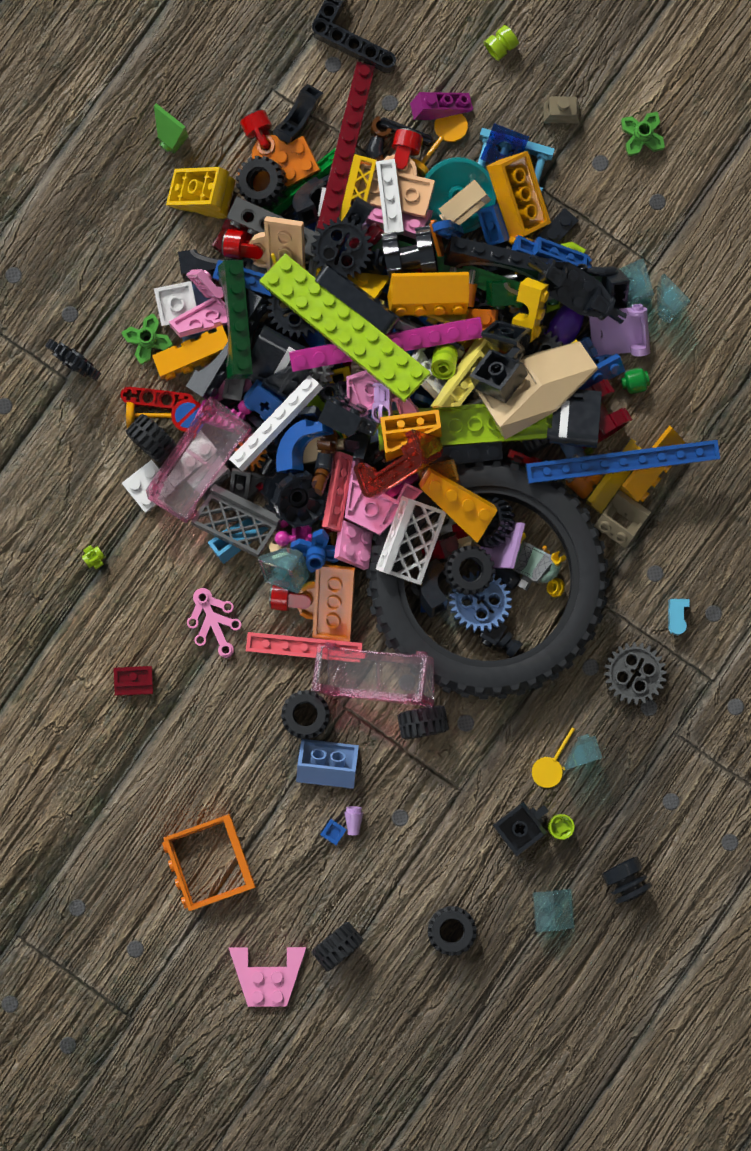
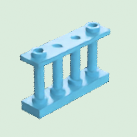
(542, 152)

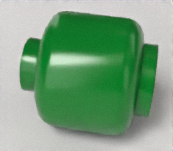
(635, 380)

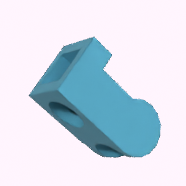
(676, 620)

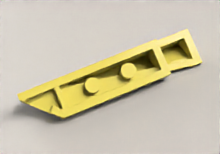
(460, 385)

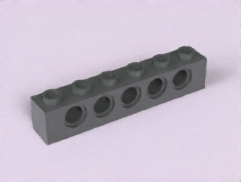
(241, 208)

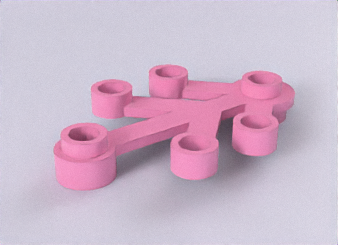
(212, 620)

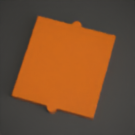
(437, 241)

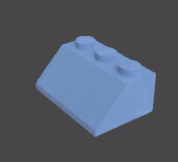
(327, 763)

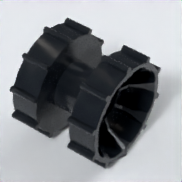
(410, 257)
(299, 511)

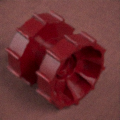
(609, 422)

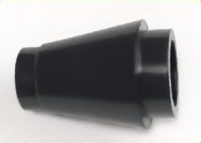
(508, 577)

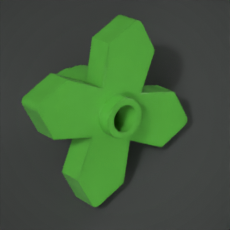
(650, 139)
(156, 341)

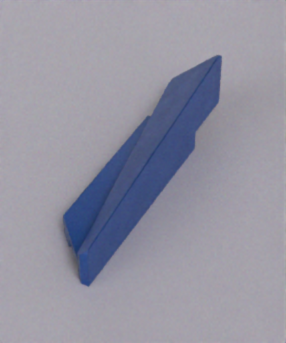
(549, 249)

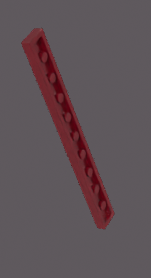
(346, 144)

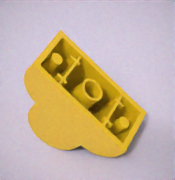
(202, 191)

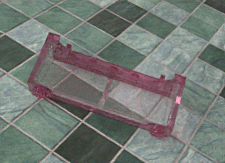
(197, 459)
(374, 675)

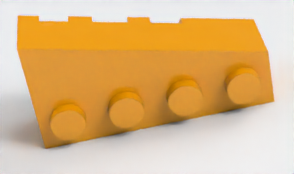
(462, 505)

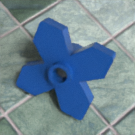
(316, 551)

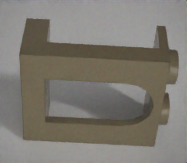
(627, 508)

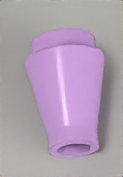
(353, 819)

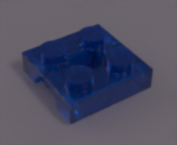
(498, 135)

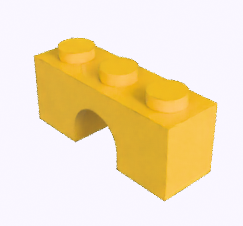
(534, 296)

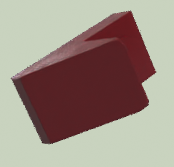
(443, 548)

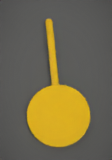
(547, 770)

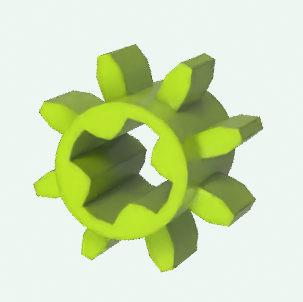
(93, 557)

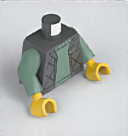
(536, 565)

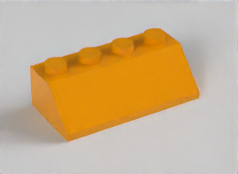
(518, 194)
(429, 293)
(641, 480)

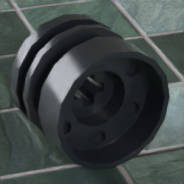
(627, 880)

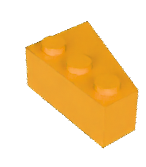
(396, 426)

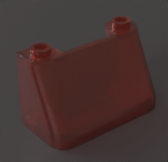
(418, 453)

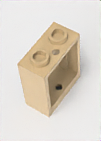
(465, 203)

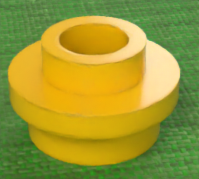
(555, 587)

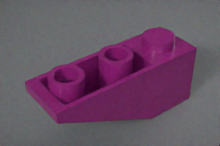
(440, 105)

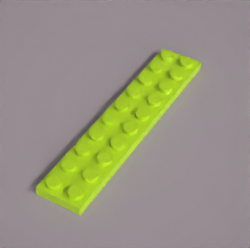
(345, 328)
(474, 425)

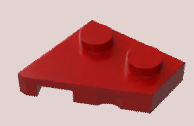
(521, 458)

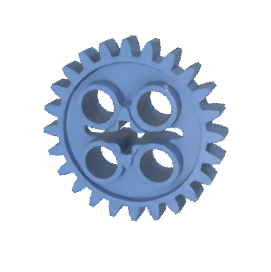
(468, 613)

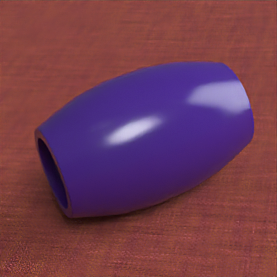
(566, 325)

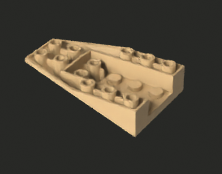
(550, 382)

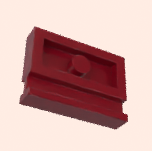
(133, 680)

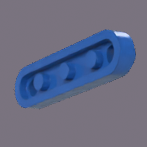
(447, 229)

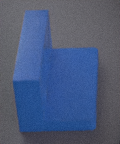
(493, 225)

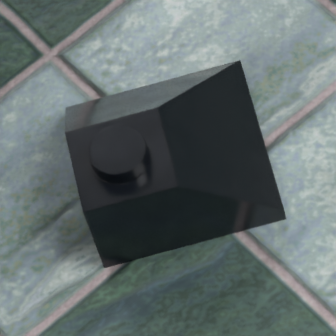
(507, 336)

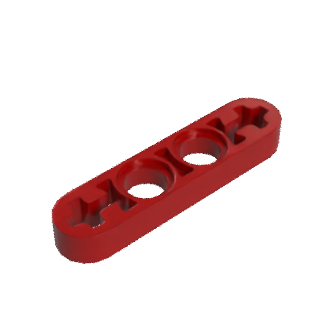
(157, 400)

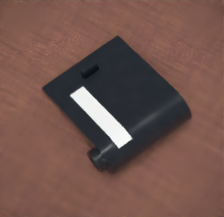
(271, 353)
(577, 420)

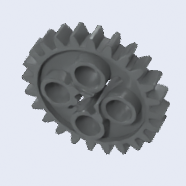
(650, 682)

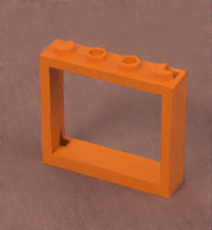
(174, 863)

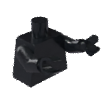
(613, 280)

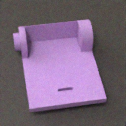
(622, 338)
(506, 554)

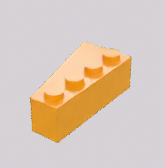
(190, 354)

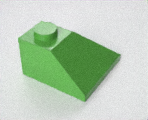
(169, 130)

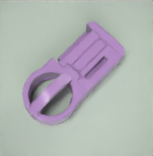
(382, 398)

